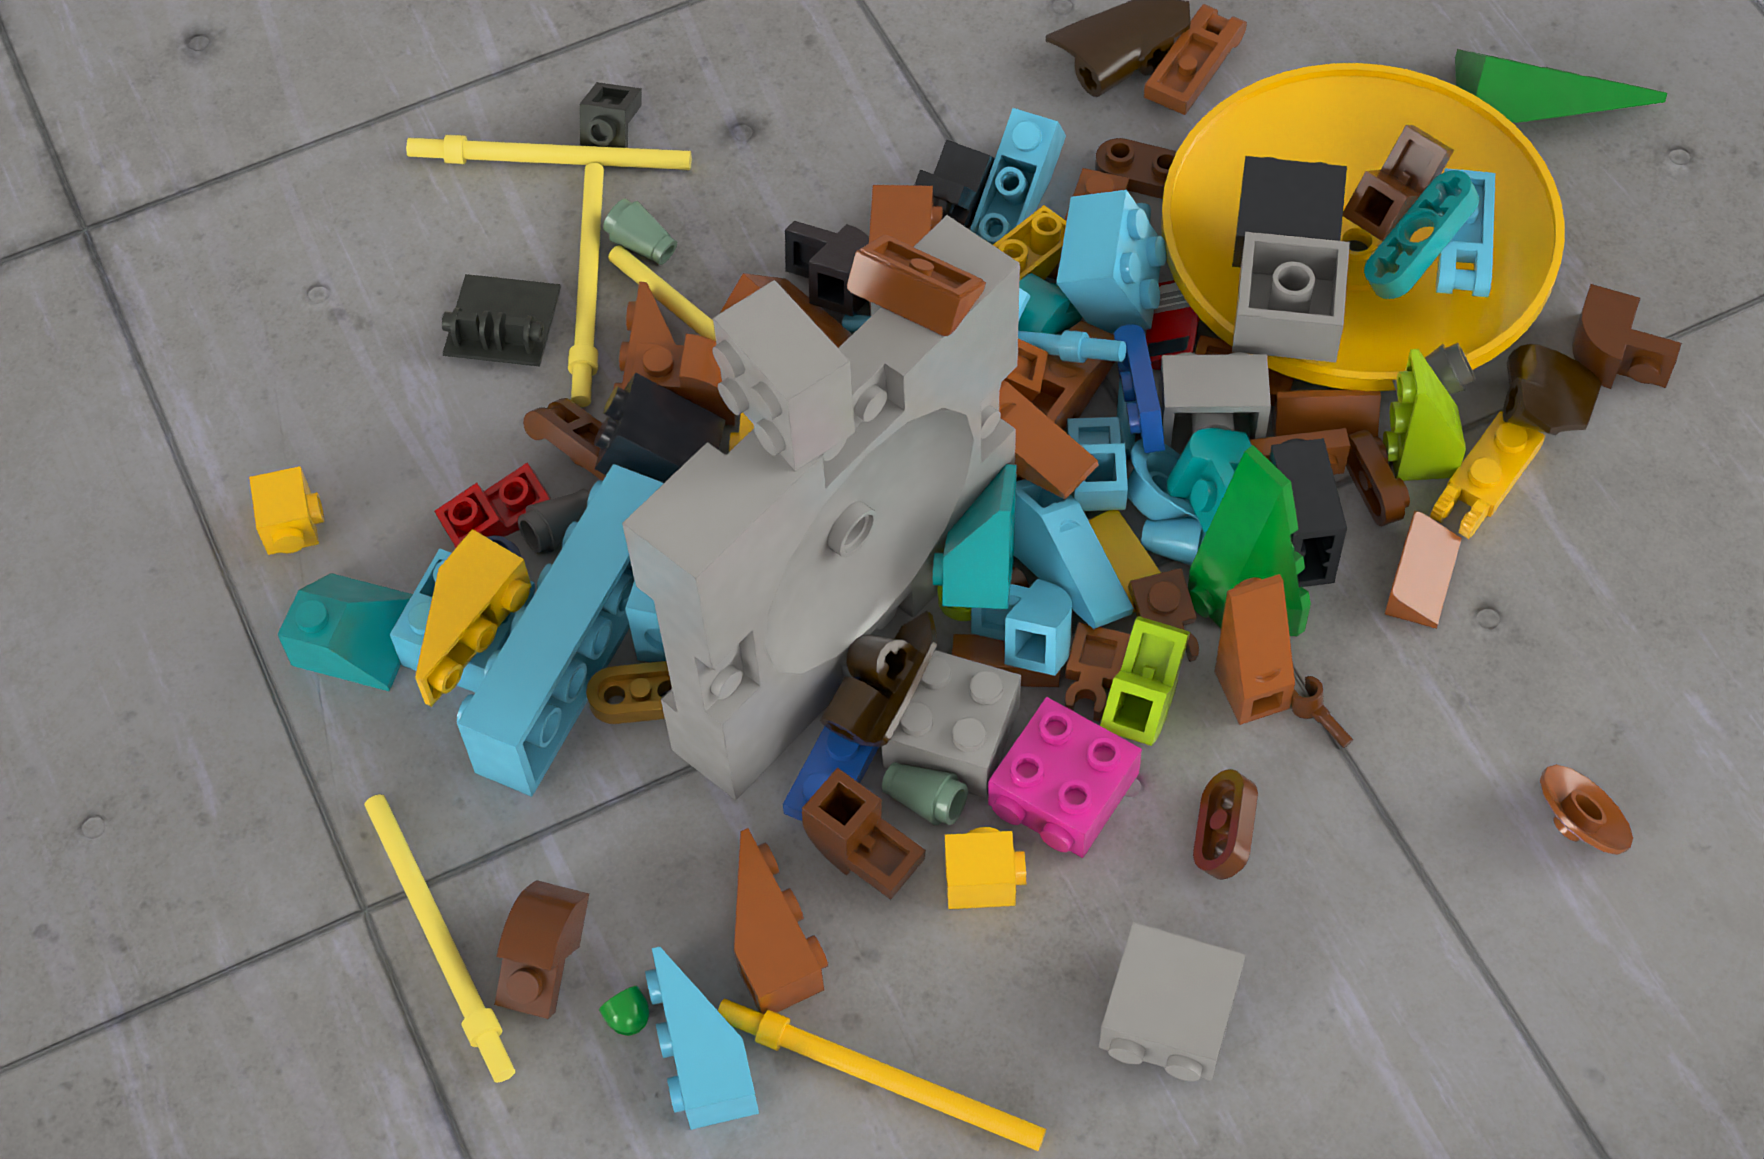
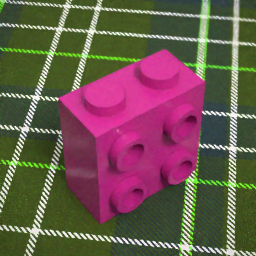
(1063, 778)

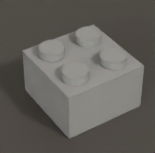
(1291, 297)
(783, 376)
(1213, 393)
(957, 720)

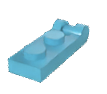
(1471, 244)

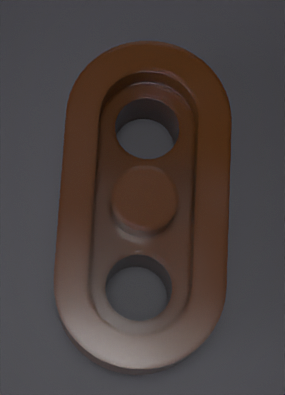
(1138, 162)
(1369, 469)
(1225, 824)

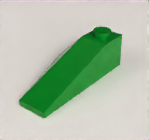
(1537, 93)
(1250, 541)

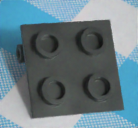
(500, 320)

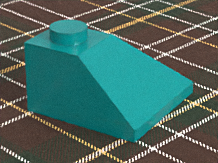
(981, 549)
(345, 630)

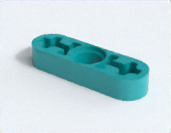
(1447, 195)

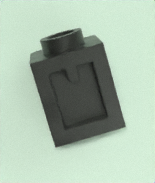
(607, 113)

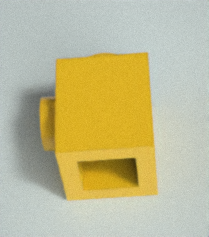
(285, 510)
(983, 869)

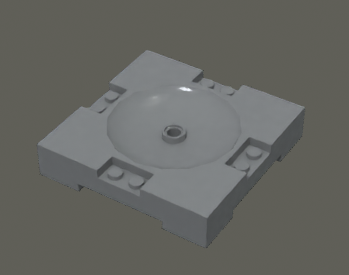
(781, 569)

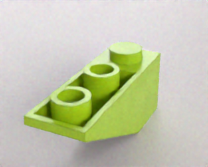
(1424, 425)

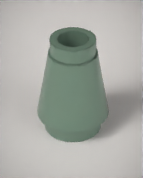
(639, 231)
(927, 792)

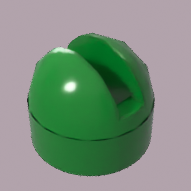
(626, 1011)

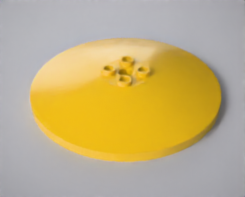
(1353, 120)

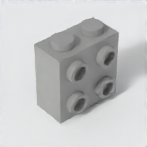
(1171, 1003)

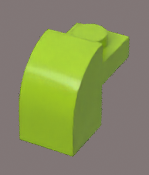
(1146, 682)

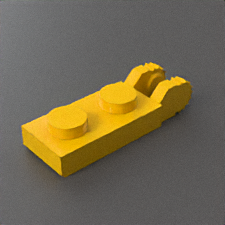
(1488, 473)

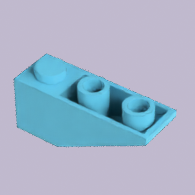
(1018, 174)
(1063, 549)
(707, 1051)

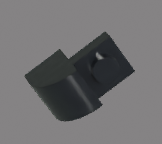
(958, 181)
(827, 262)

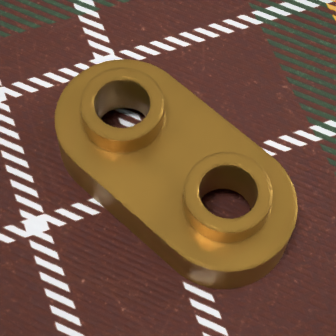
(637, 683)

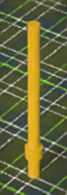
(776, 1032)

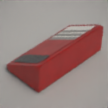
(1173, 325)

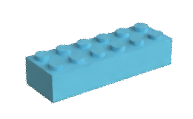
(556, 642)

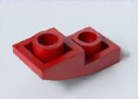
(493, 510)

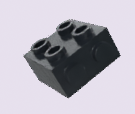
(1289, 200)
(653, 430)
(1316, 505)

